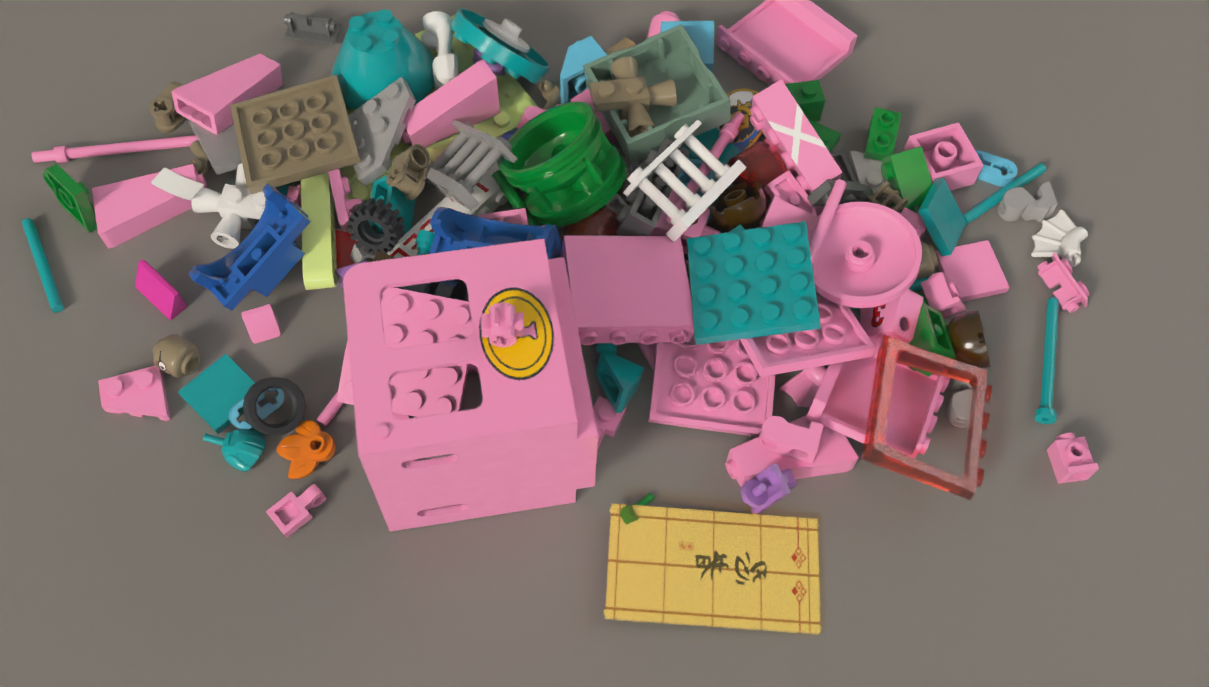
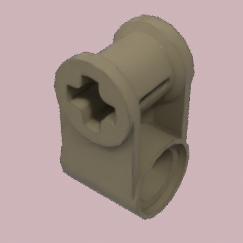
(166, 110)
(410, 171)

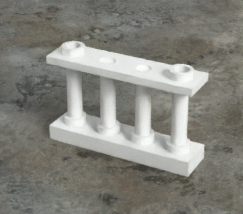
(695, 203)

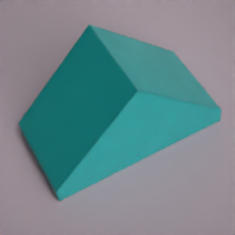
(618, 379)

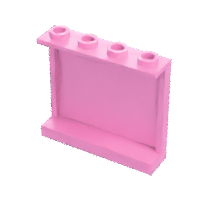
(787, 41)
(629, 289)
(846, 395)

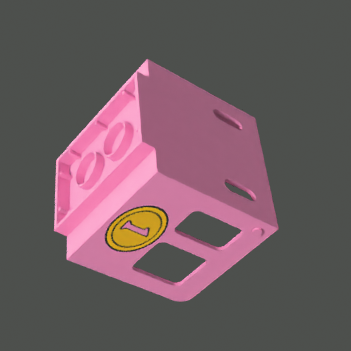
(536, 421)

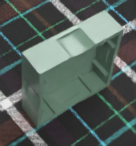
(697, 90)

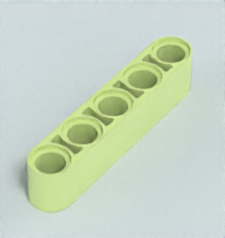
(319, 236)

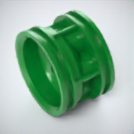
(564, 165)

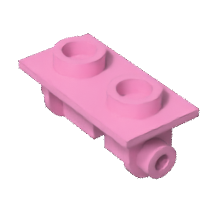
(1071, 292)

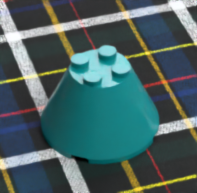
(379, 53)

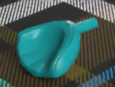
(240, 447)

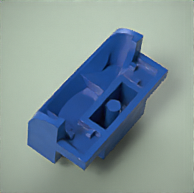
(464, 231)
(262, 256)

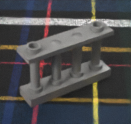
(441, 172)

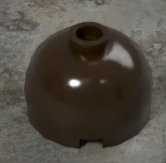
(740, 206)
(968, 339)

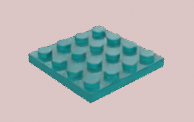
(752, 283)

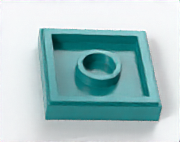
(942, 217)
(216, 391)

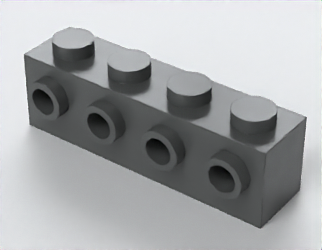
(643, 212)

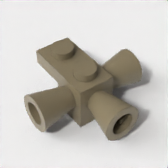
(631, 95)

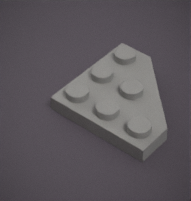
(379, 127)

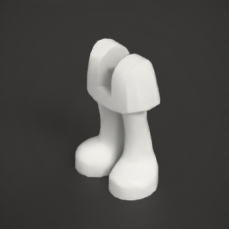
(439, 37)

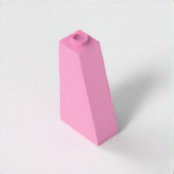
(210, 97)
(465, 98)
(137, 206)
(832, 457)

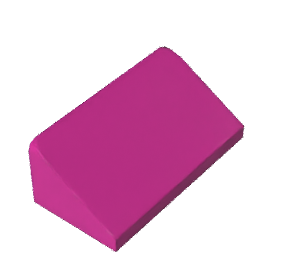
(159, 290)

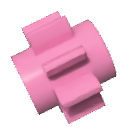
(502, 324)

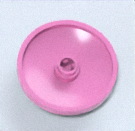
(866, 256)

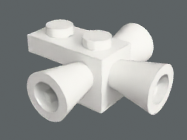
(235, 206)

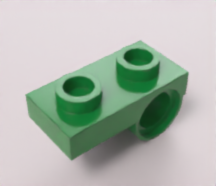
(882, 134)

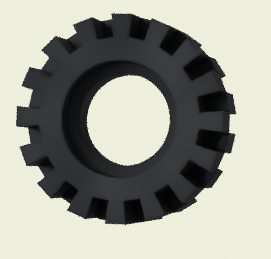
(382, 216)

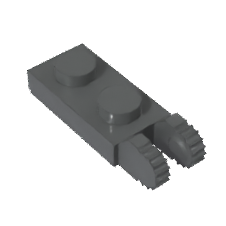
(852, 191)

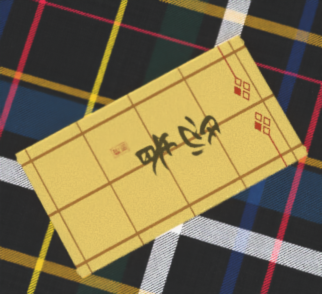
(713, 569)

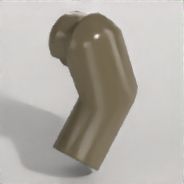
(202, 163)

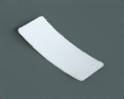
(176, 184)

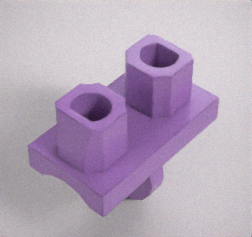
(767, 488)

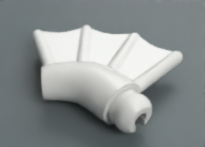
(1061, 237)

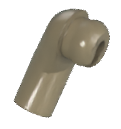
(550, 92)

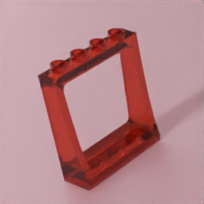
(879, 453)

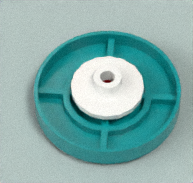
(500, 44)

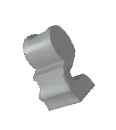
(1020, 203)
(959, 405)

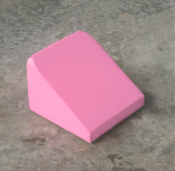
(261, 323)

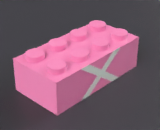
(793, 137)

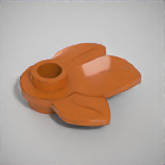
(303, 451)

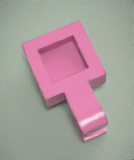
(606, 418)
(292, 511)

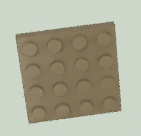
(294, 134)

